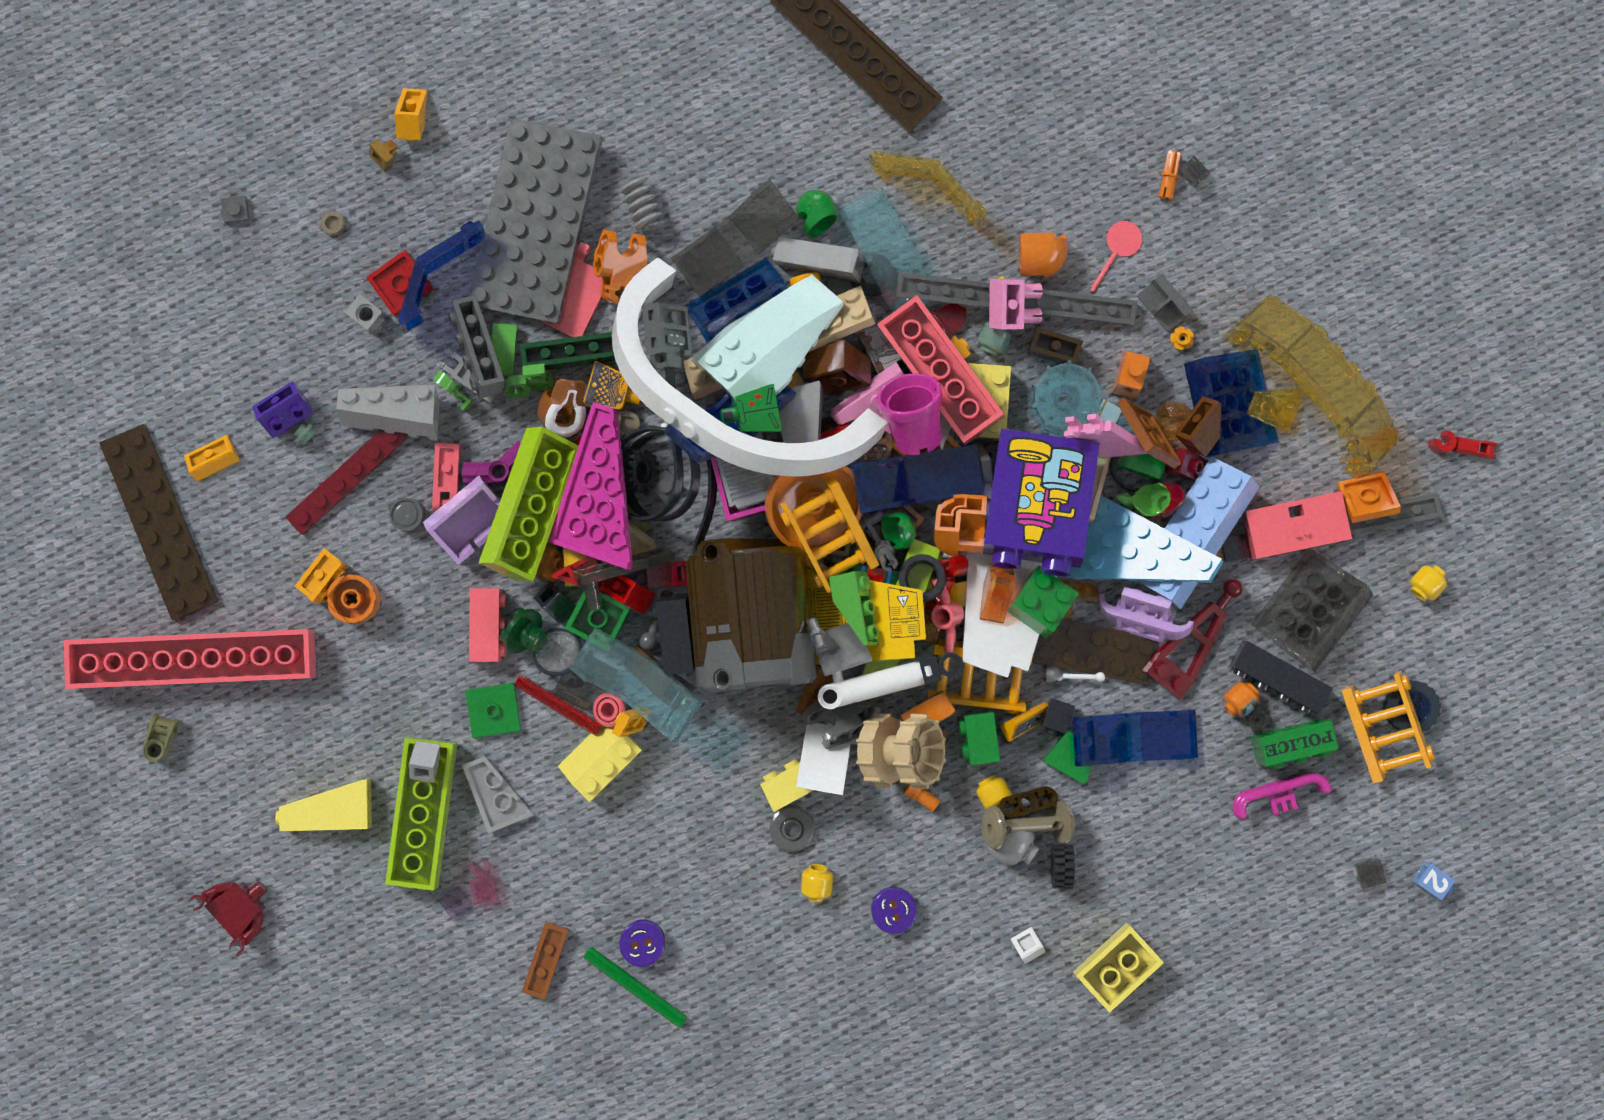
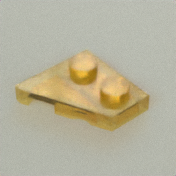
(1276, 407)

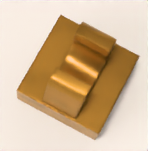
(383, 153)

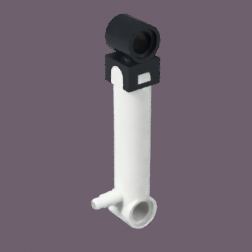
(888, 680)

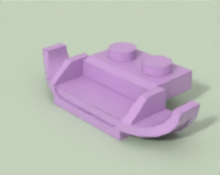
(1144, 616)

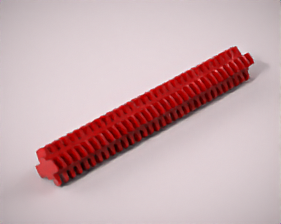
(556, 704)

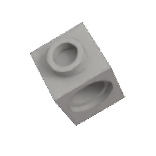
(356, 312)

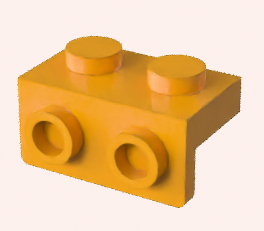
(320, 576)

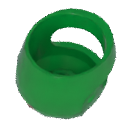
(816, 207)

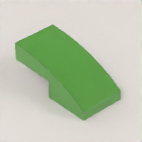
(505, 345)

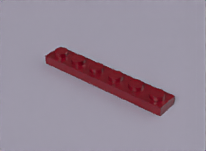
(344, 479)

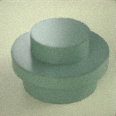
(304, 433)

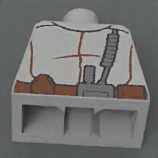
(878, 349)

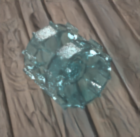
(1068, 380)

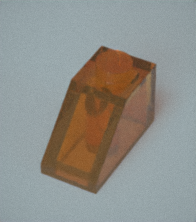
(997, 593)

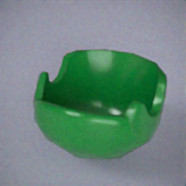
(898, 529)

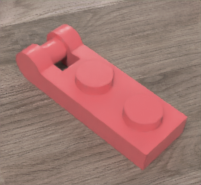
(445, 472)

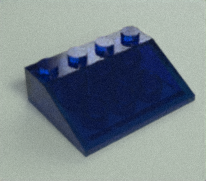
(1232, 382)

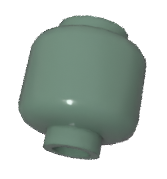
(994, 340)

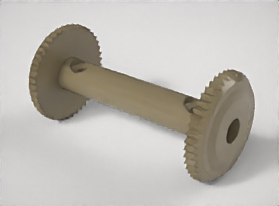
(1060, 822)

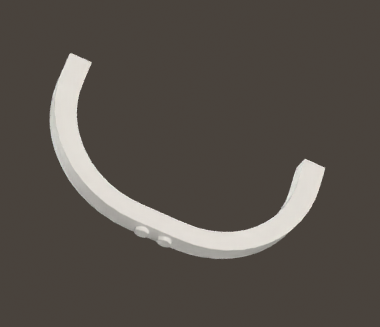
(703, 428)

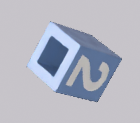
(1434, 881)

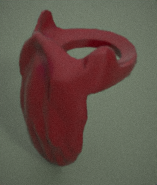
(950, 318)

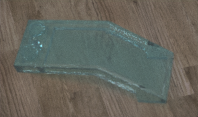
(882, 243)
(637, 682)

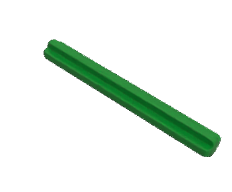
(635, 987)

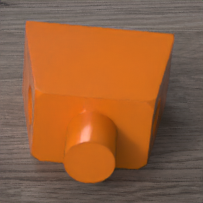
(1130, 375)

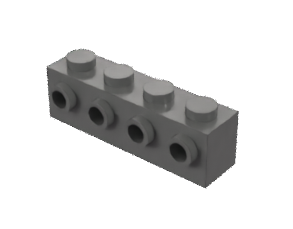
(477, 347)

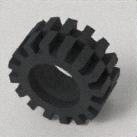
(647, 470)
(1062, 866)

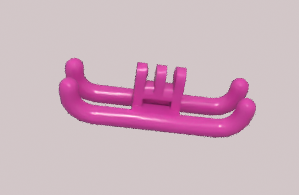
(1279, 793)

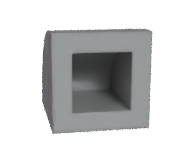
(424, 761)

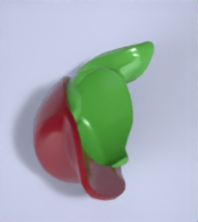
(1154, 500)

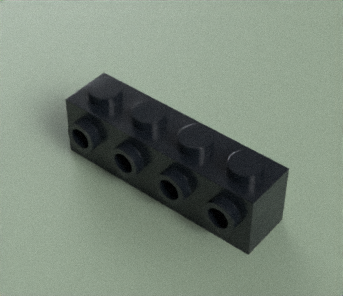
(1280, 677)

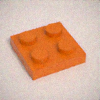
(1369, 497)

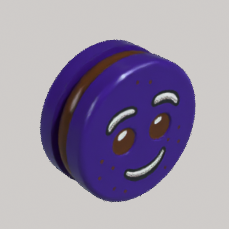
(893, 910)
(642, 943)

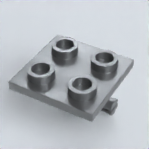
(837, 647)

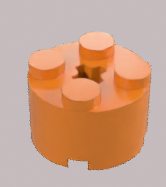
(340, 601)

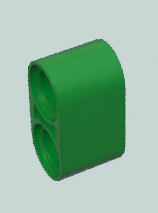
(1143, 465)

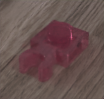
(483, 887)

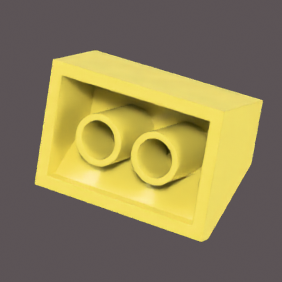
(598, 761)
(781, 787)

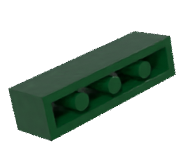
(569, 351)

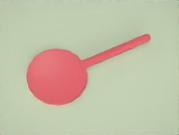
(1123, 240)

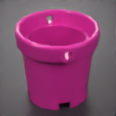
(912, 411)

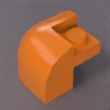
(1041, 254)
(960, 524)

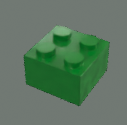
(1042, 602)
(607, 619)
(979, 738)

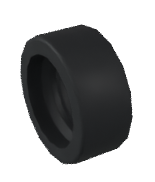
(931, 561)

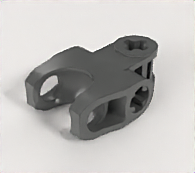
(846, 720)

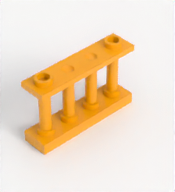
(852, 535)
(1011, 704)
(1370, 744)

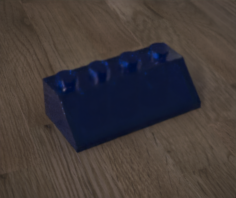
(735, 298)

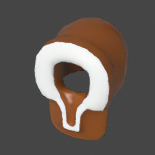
(566, 400)

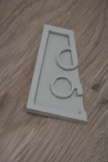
(493, 796)

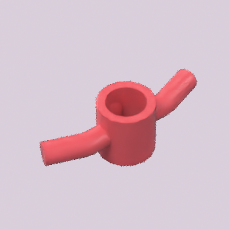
(940, 620)

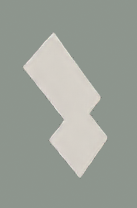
(822, 767)

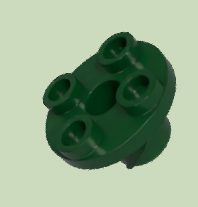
(524, 632)

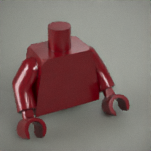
(235, 909)

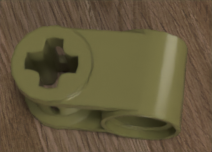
(161, 736)

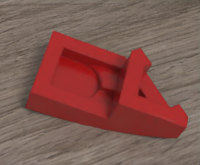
(566, 573)

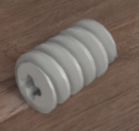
(641, 205)

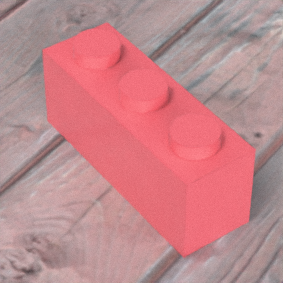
(486, 625)

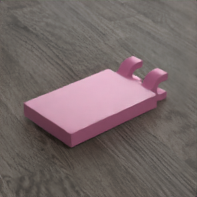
(1112, 438)

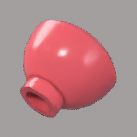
(607, 709)

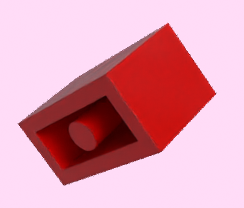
(627, 592)

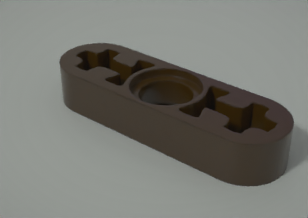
(1032, 796)

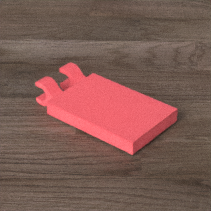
(581, 298)

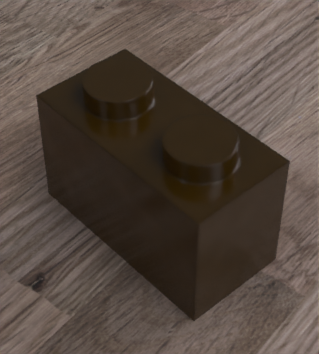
(1054, 346)

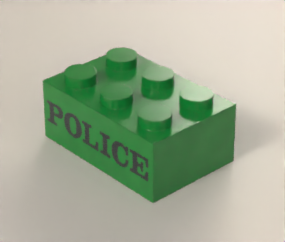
(1294, 743)

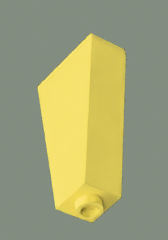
(332, 810)

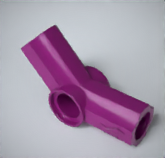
(487, 470)

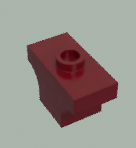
(1190, 466)

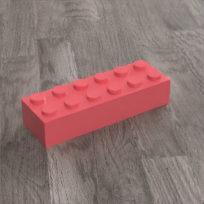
(930, 352)

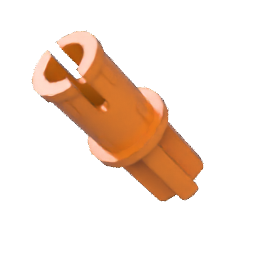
(1170, 175)

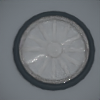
(558, 652)

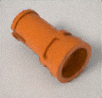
(923, 797)

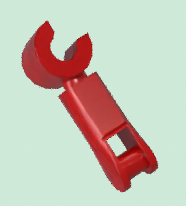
(1462, 445)
(953, 567)

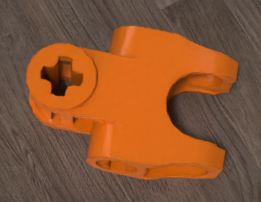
(618, 268)

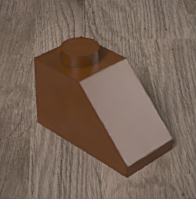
(1201, 427)

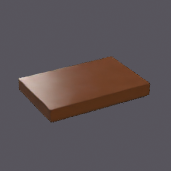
(1149, 433)

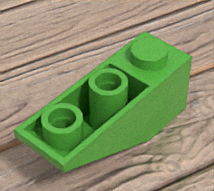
(853, 600)

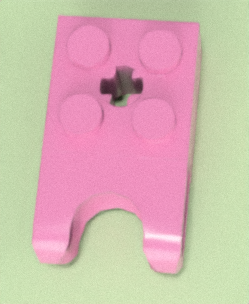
(865, 398)

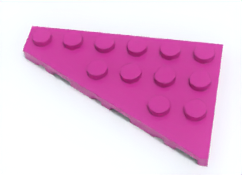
(594, 502)

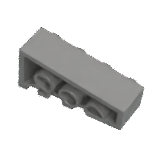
(392, 409)

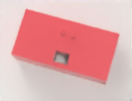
(1296, 525)

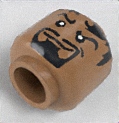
(881, 449)

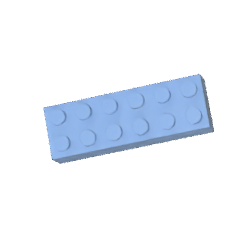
(1206, 519)

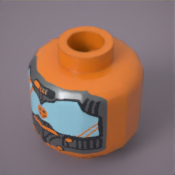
(1241, 699)

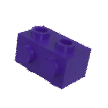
(282, 409)

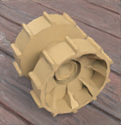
(901, 750)

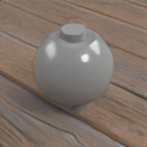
(1016, 848)

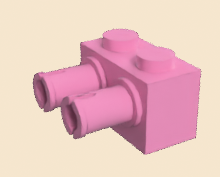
(1007, 303)

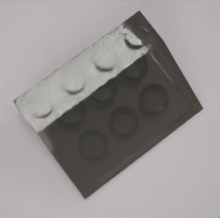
(1312, 609)

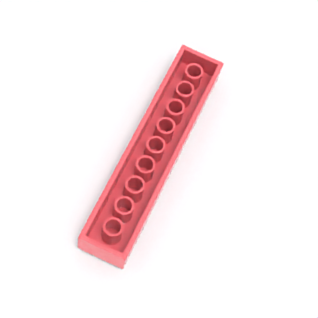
(189, 658)

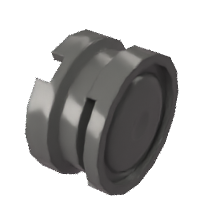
(407, 514)

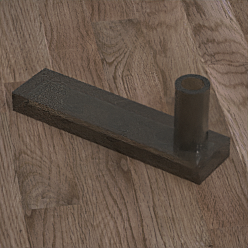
(591, 575)

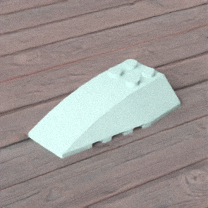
(770, 339)

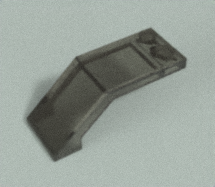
(736, 239)

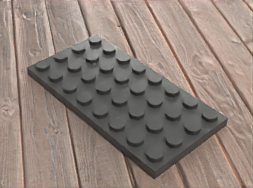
(535, 220)

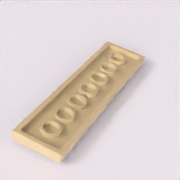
(851, 318)

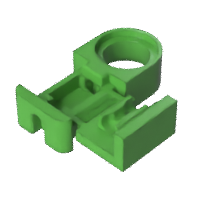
(532, 379)
(452, 387)

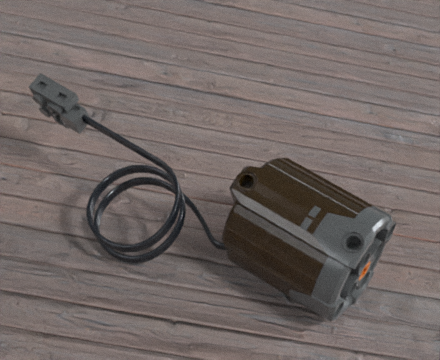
(742, 592)

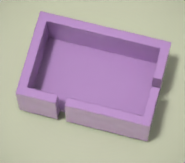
(464, 517)

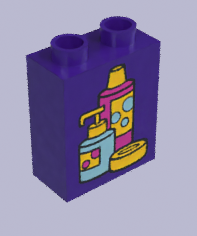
(1040, 501)

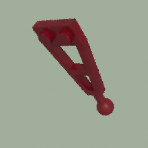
(1165, 671)

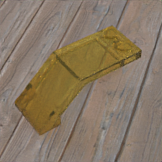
(896, 164)

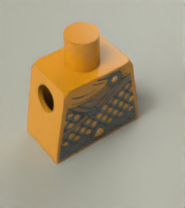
(608, 388)

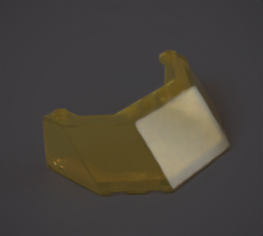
(1324, 376)

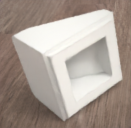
(1028, 945)

